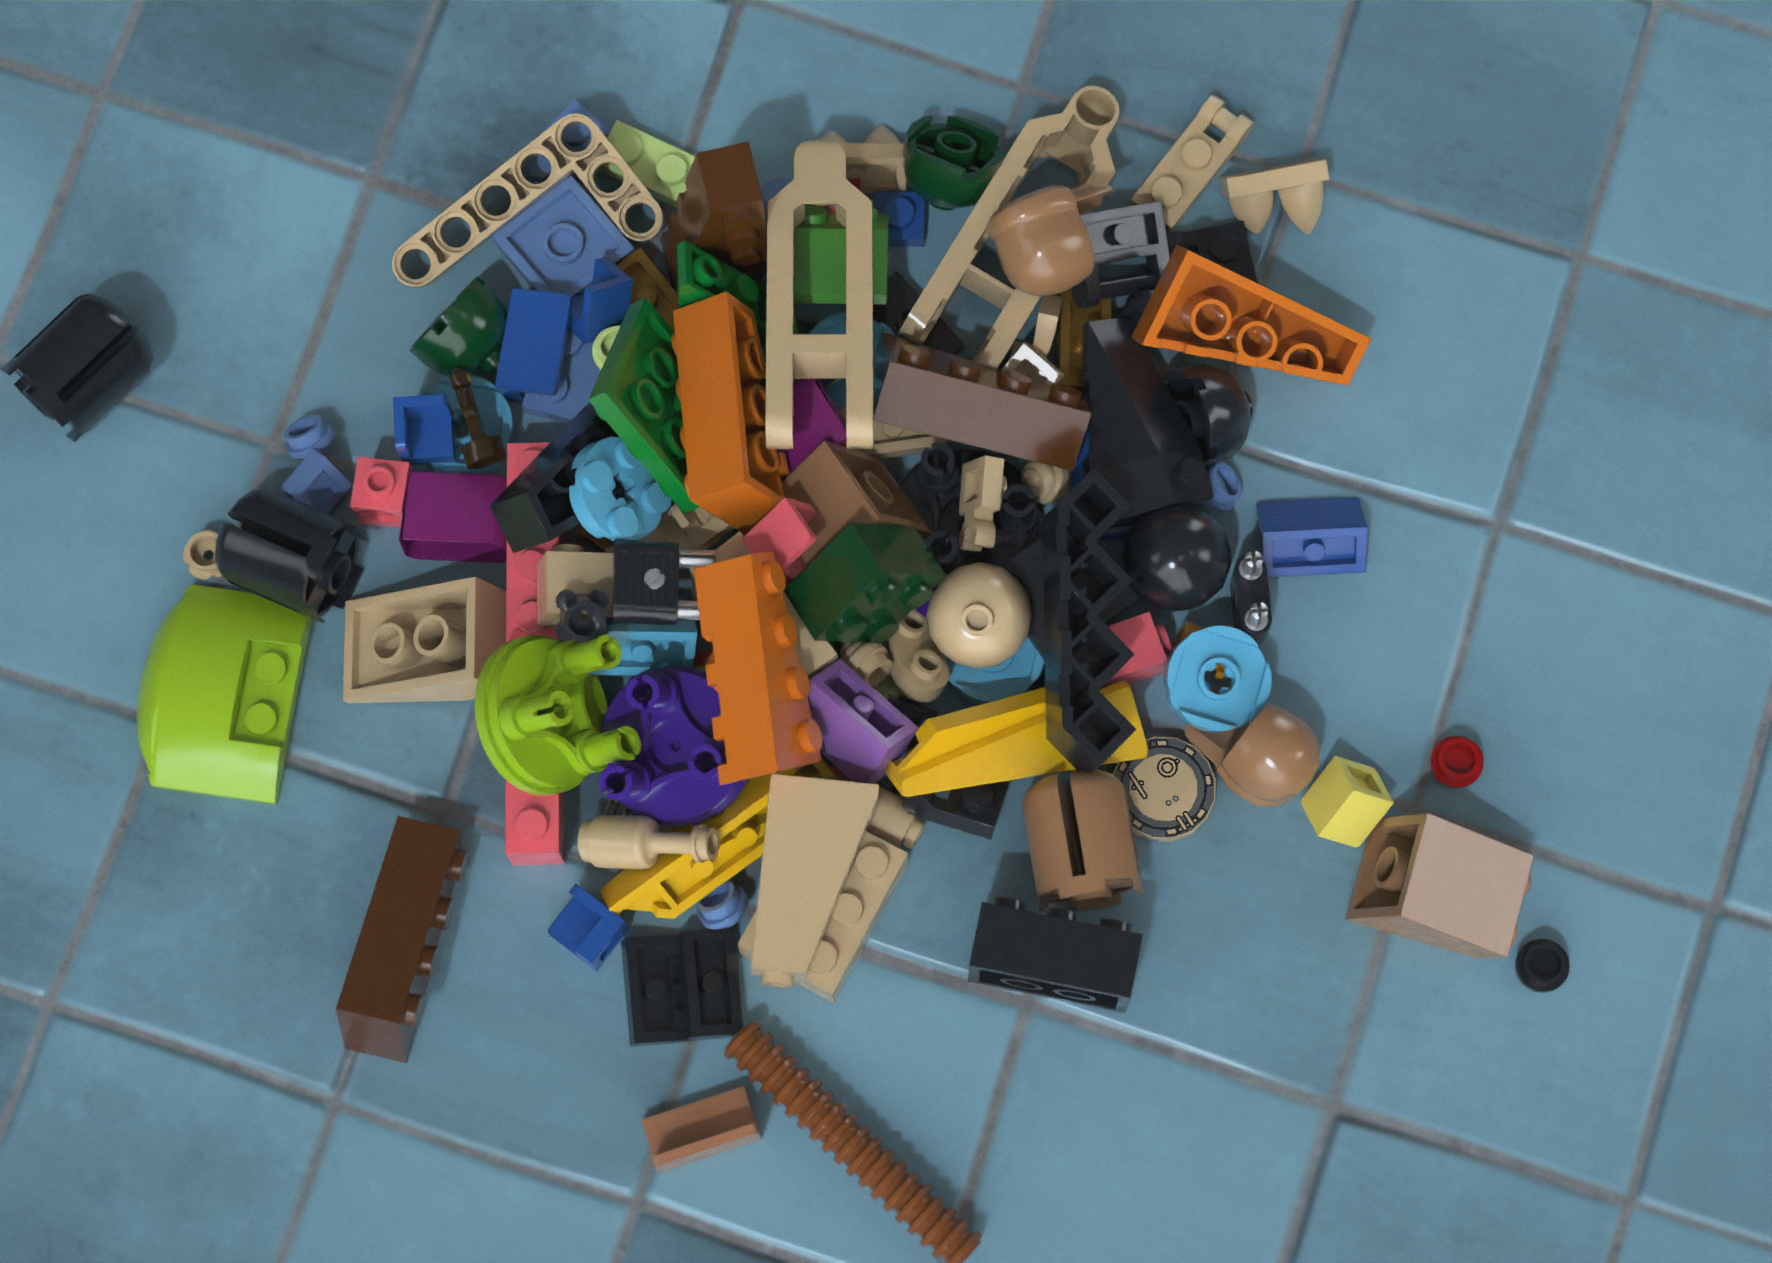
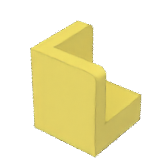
(1346, 802)

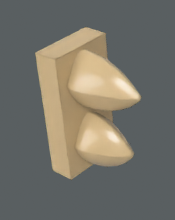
(874, 161)
(1298, 187)

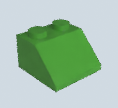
(822, 258)

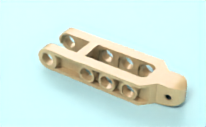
(1072, 138)
(790, 356)

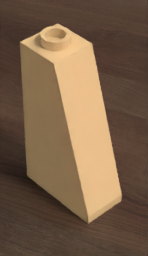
(806, 858)

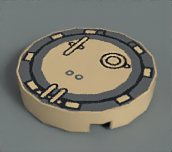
(1168, 789)

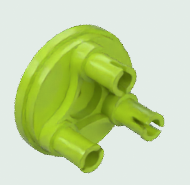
(546, 713)

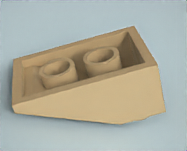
(422, 642)

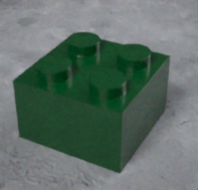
(865, 583)

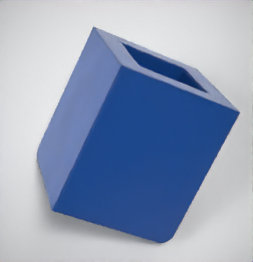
(602, 303)
(424, 429)
(588, 928)

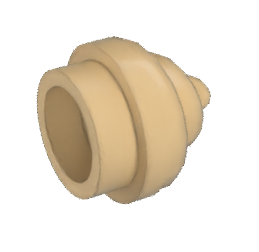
(1046, 481)
(867, 660)

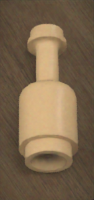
(638, 841)

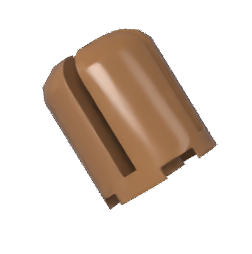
(1081, 840)

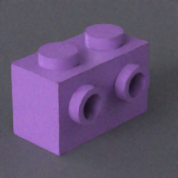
(855, 728)

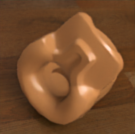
(1045, 239)
(1264, 758)

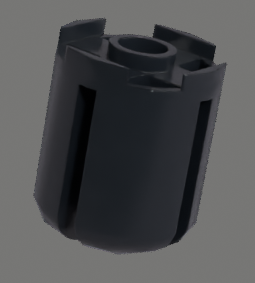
(81, 363)
(290, 553)

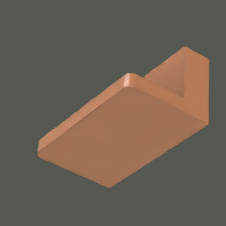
(700, 1129)

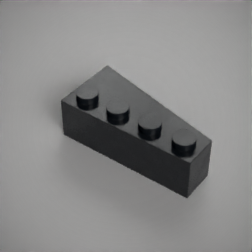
(538, 500)

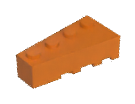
(1233, 319)
(725, 412)
(755, 668)

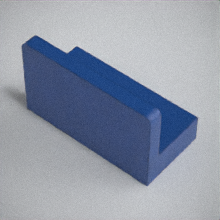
(533, 343)
(1312, 536)

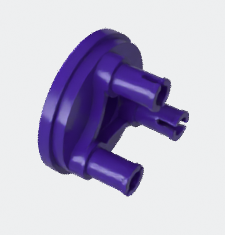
(678, 757)

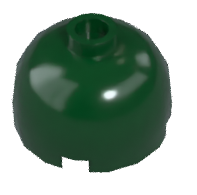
(950, 161)
(465, 333)

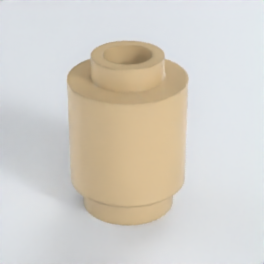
(893, 823)

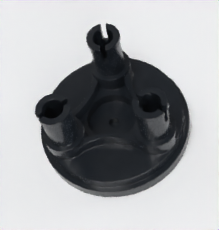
(935, 494)

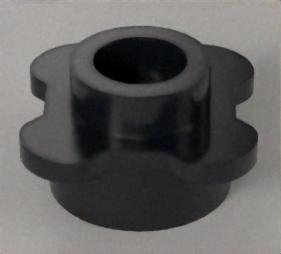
(583, 629)

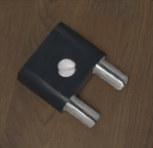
(649, 581)
(1251, 597)

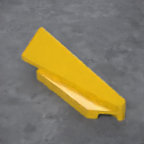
(998, 744)
(678, 880)

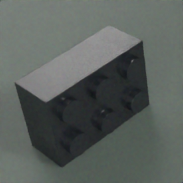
(1055, 955)

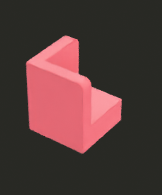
(784, 533)

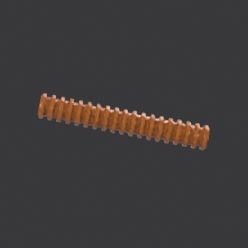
(852, 1144)

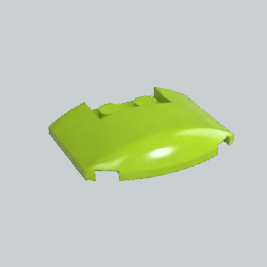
(221, 694)

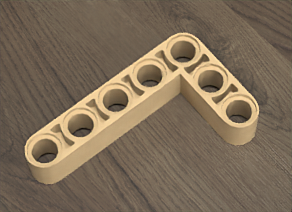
(524, 194)

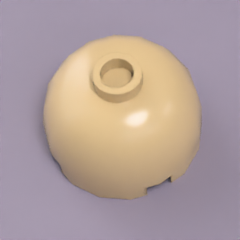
(979, 615)

